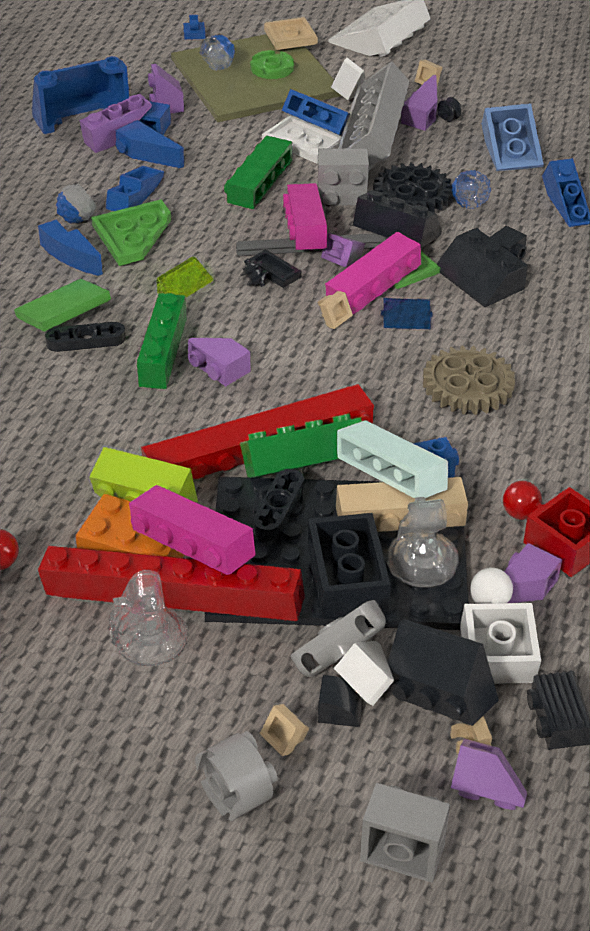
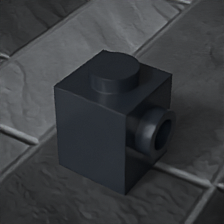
(511, 240)

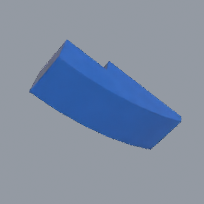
(133, 188)
(70, 247)

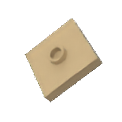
(290, 33)

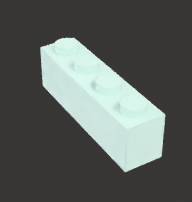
(392, 459)

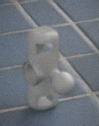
(337, 638)

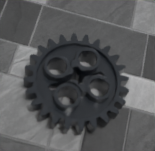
(415, 185)

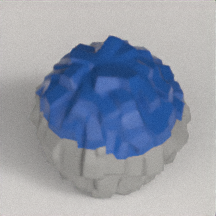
(75, 204)

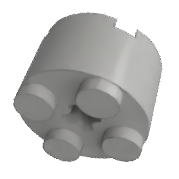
(236, 775)

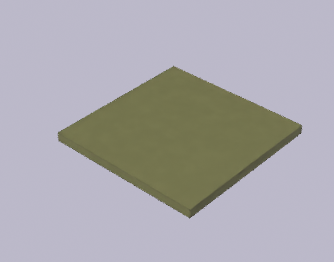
(239, 92)

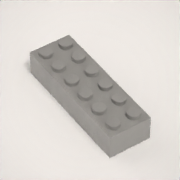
(376, 114)

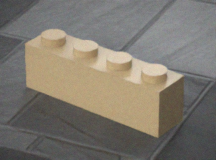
(391, 506)

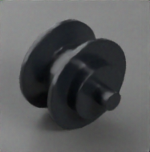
(449, 109)
(254, 272)

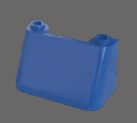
(78, 90)

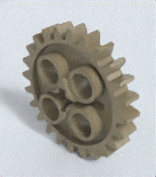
(468, 380)

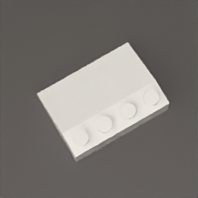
(383, 27)

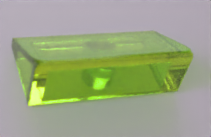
(184, 278)

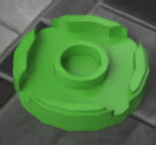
(271, 65)

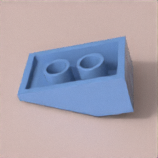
(512, 137)

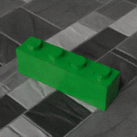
(258, 172)
(161, 341)
(293, 448)

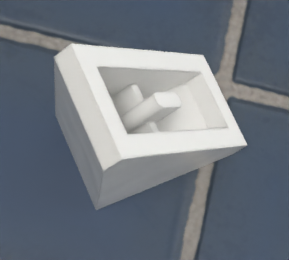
(348, 79)
(366, 670)

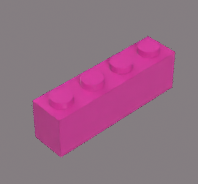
(305, 216)
(376, 271)
(192, 529)

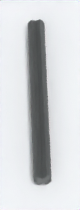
(285, 246)

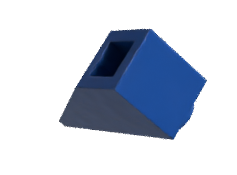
(566, 192)

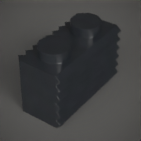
(560, 710)

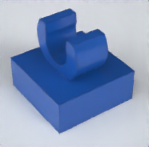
(194, 29)

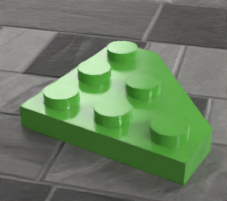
(132, 230)

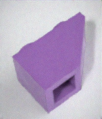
(165, 89)
(219, 358)
(532, 573)
(487, 773)

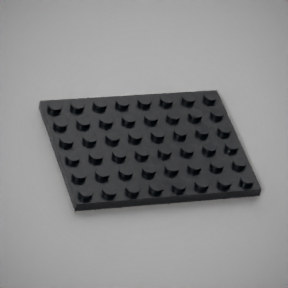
(433, 606)

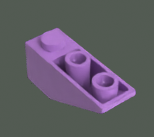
(421, 107)
(100, 127)

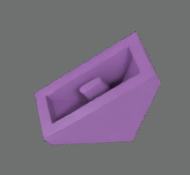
(342, 250)

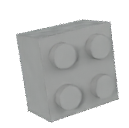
(342, 175)
(404, 832)

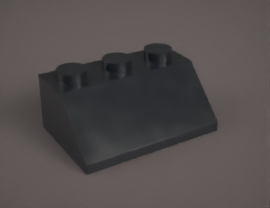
(393, 215)
(483, 268)
(441, 672)

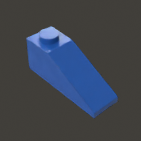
(315, 112)
(148, 145)

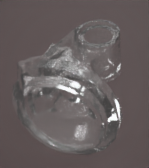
(420, 553)
(142, 625)

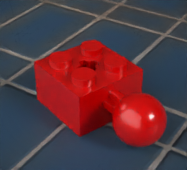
(554, 527)

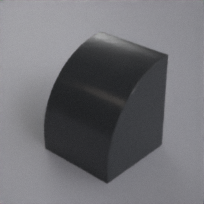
(339, 703)

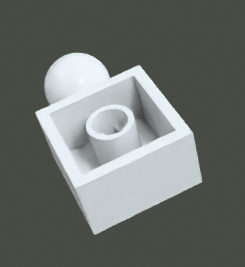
(502, 628)

